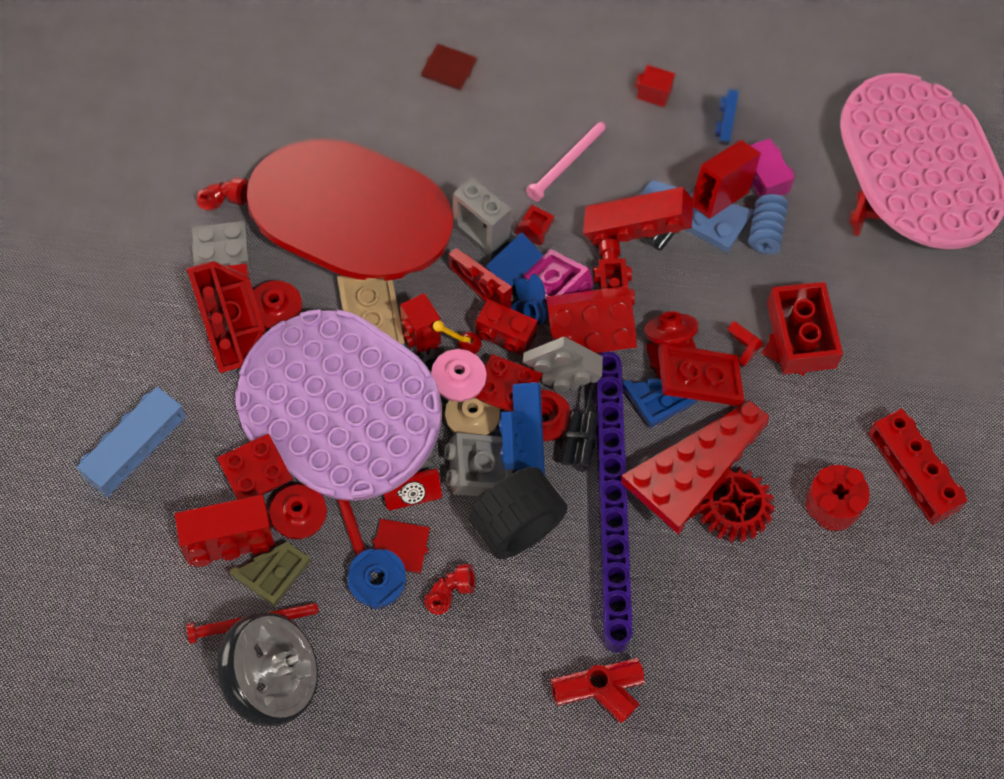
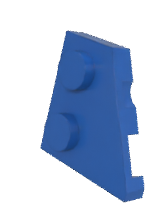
(728, 106)
(651, 402)

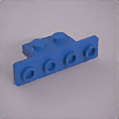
(523, 429)

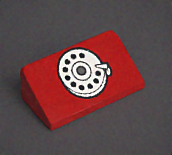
(418, 489)

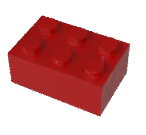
(594, 318)
(804, 328)
(225, 530)

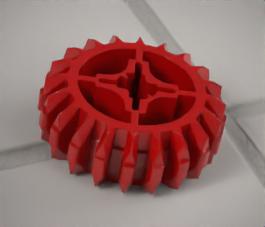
(755, 497)

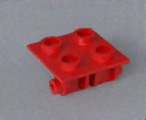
(500, 379)
(254, 468)

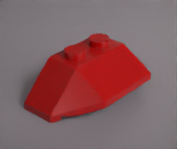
(227, 312)

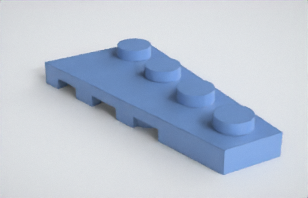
(719, 230)

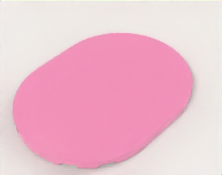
(923, 161)

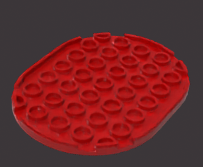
(350, 209)

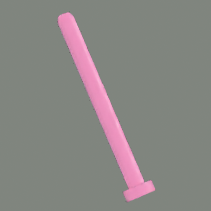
(536, 191)

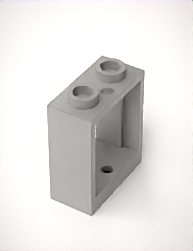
(481, 220)

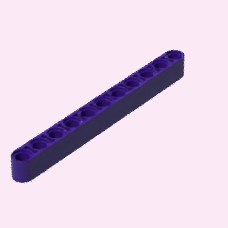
(610, 509)

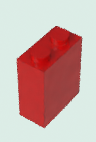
(725, 178)

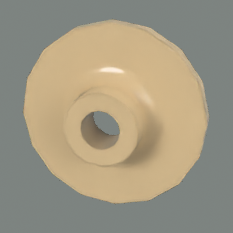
(462, 421)

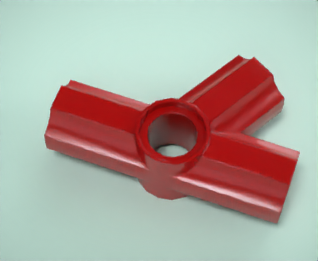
(612, 696)

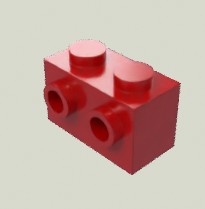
(417, 324)
(506, 327)

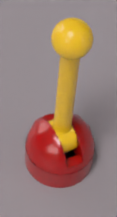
(464, 339)

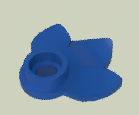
(531, 298)

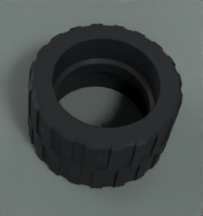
(517, 512)

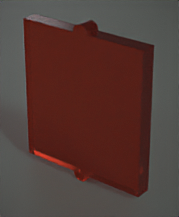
(449, 67)

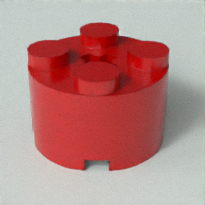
(837, 497)

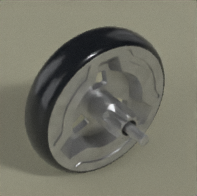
(284, 652)

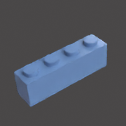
(131, 441)

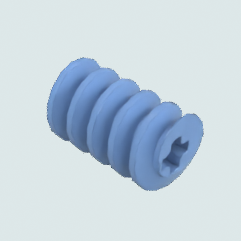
(768, 224)

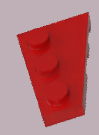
(480, 279)

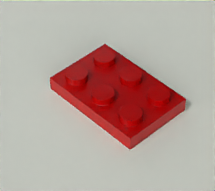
(700, 374)

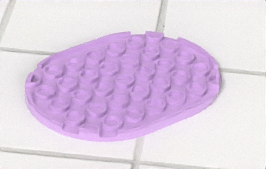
(340, 403)

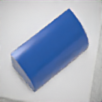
(514, 259)

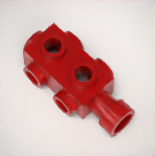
(612, 267)

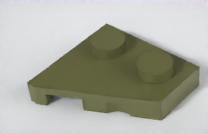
(272, 572)

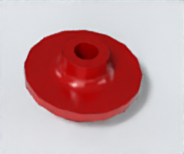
(288, 304)
(672, 328)
(557, 412)
(301, 523)

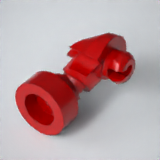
(214, 195)
(441, 595)

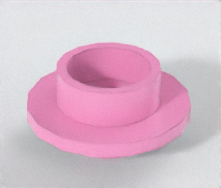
(456, 386)

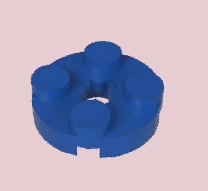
(377, 561)

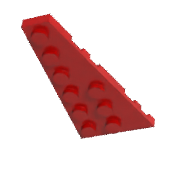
(692, 469)

